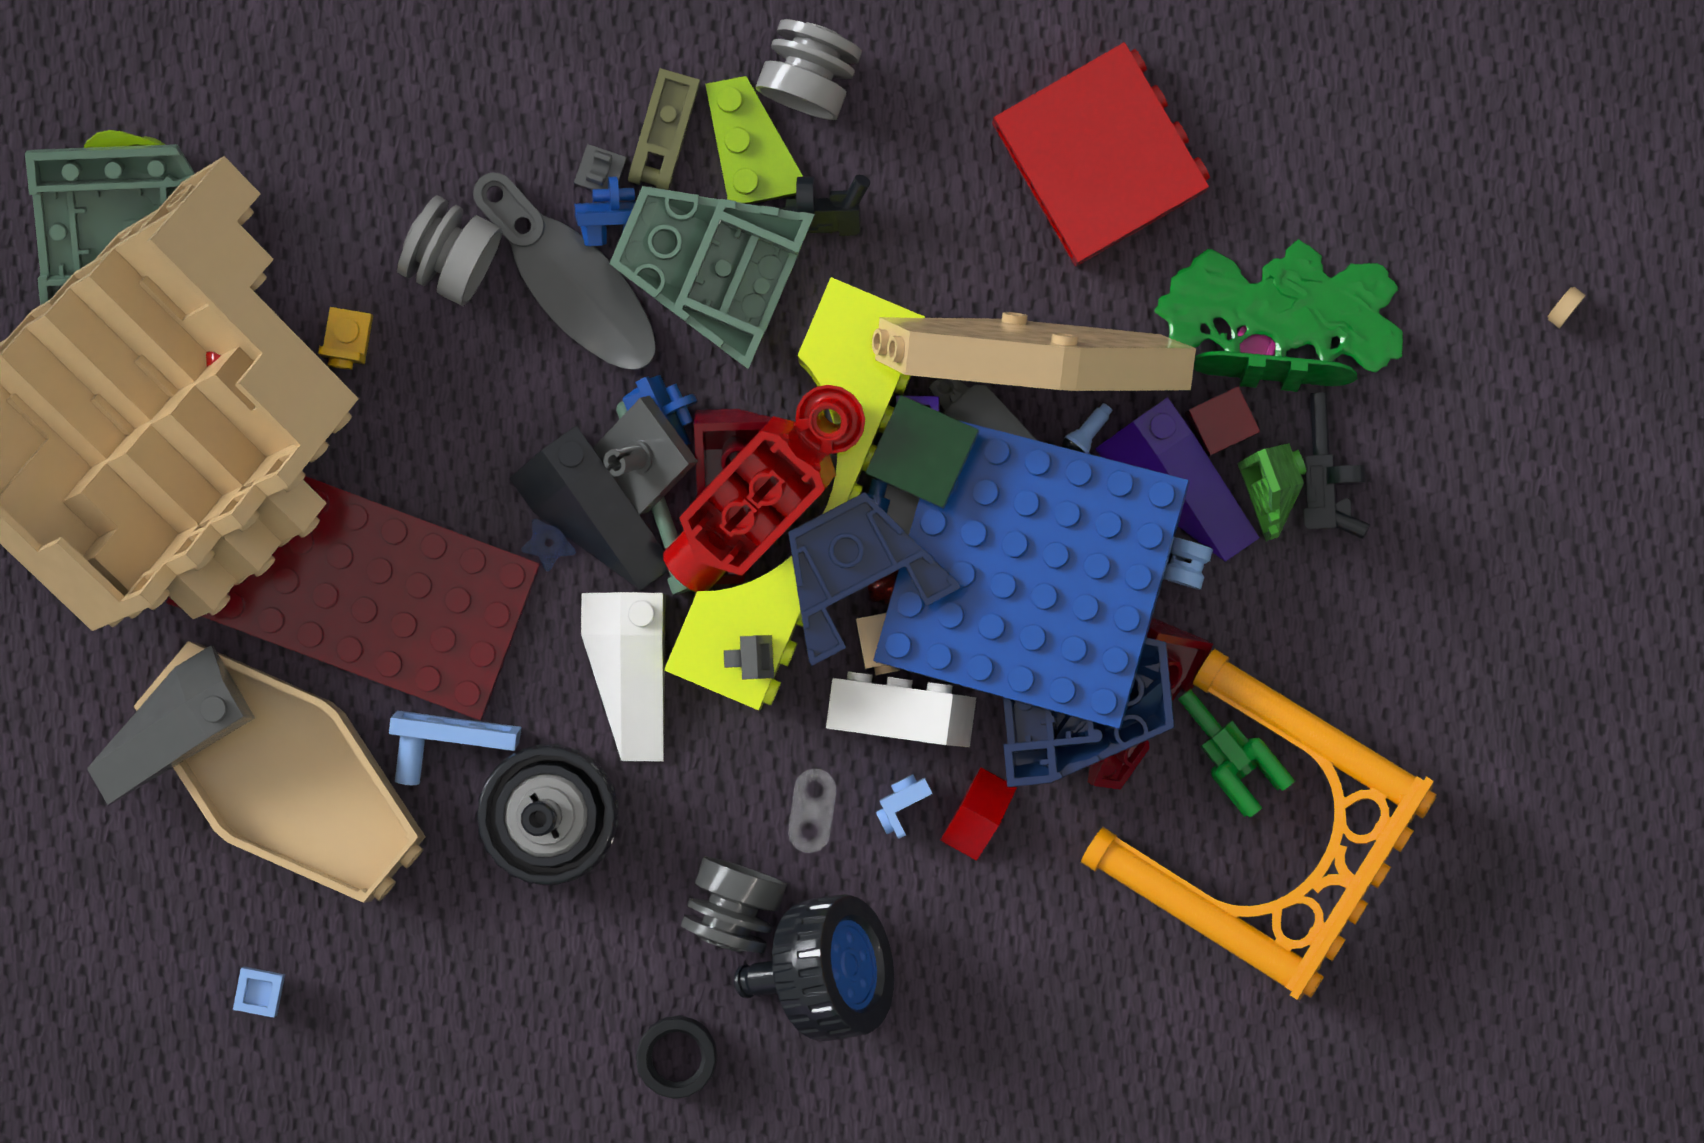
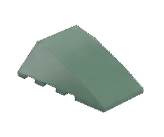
(712, 262)

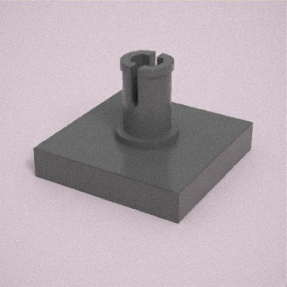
(644, 454)

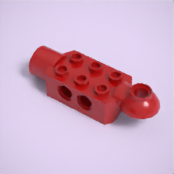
(763, 489)

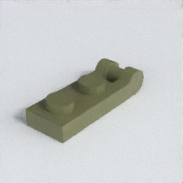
(664, 128)

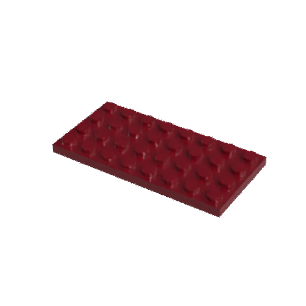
(389, 601)

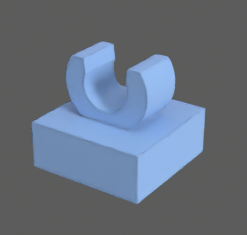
(258, 992)

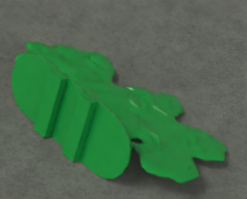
(1293, 307)

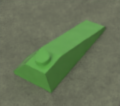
(1273, 485)

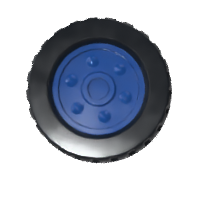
(827, 968)

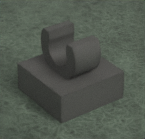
(597, 167)
(753, 657)

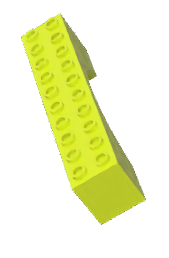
(835, 354)

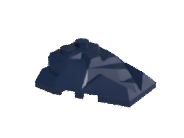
(1052, 745)

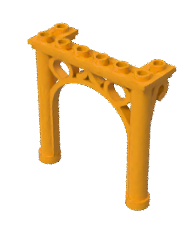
(1221, 920)

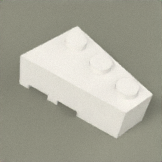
(900, 711)

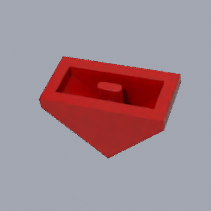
(978, 814)

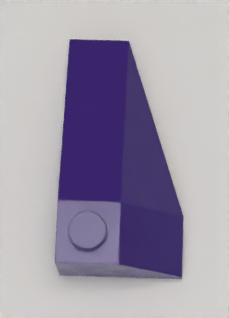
(1167, 445)

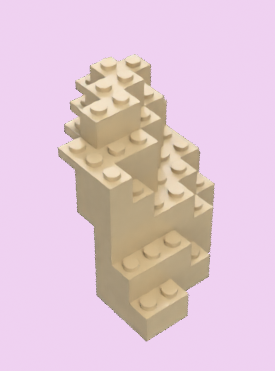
(133, 458)

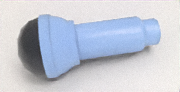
(1081, 438)

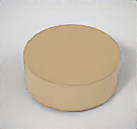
(1566, 306)

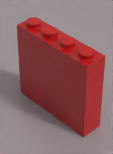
(1101, 153)

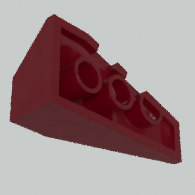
(718, 439)
(1185, 659)

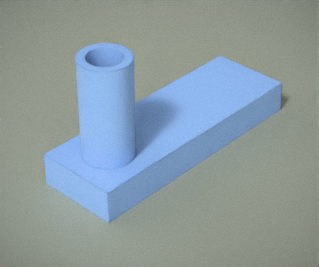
(417, 727)

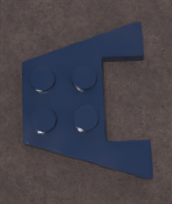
(848, 552)

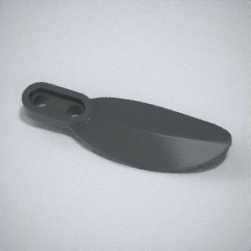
(571, 279)

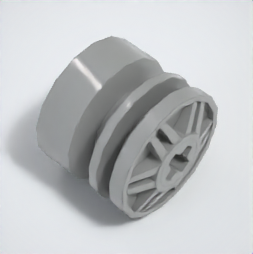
(811, 62)
(442, 247)

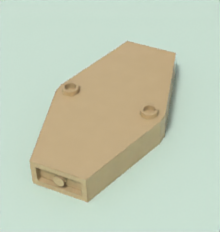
(1033, 354)
(300, 788)

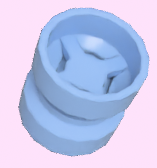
(1187, 573)

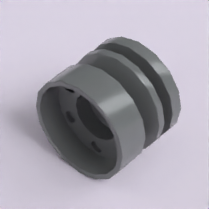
(733, 905)

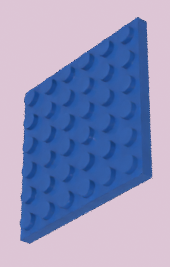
(1052, 573)

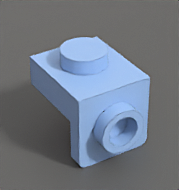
(905, 793)

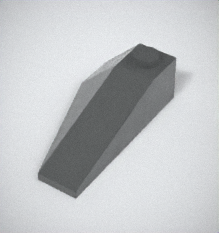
(180, 718)

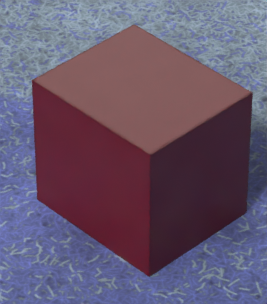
(1222, 421)

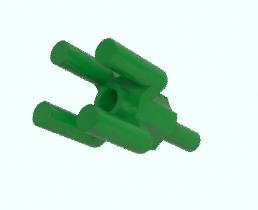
(1235, 757)

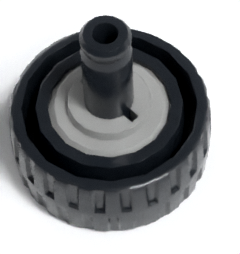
(548, 814)

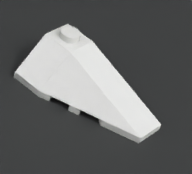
(628, 662)

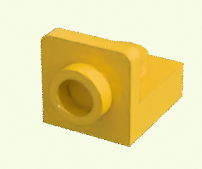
(346, 338)

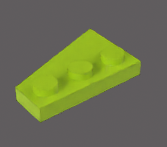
(749, 146)

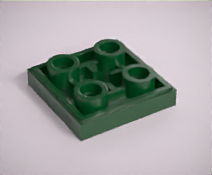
(922, 452)

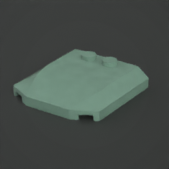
(90, 197)

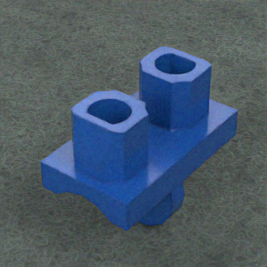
(595, 216)
(667, 399)

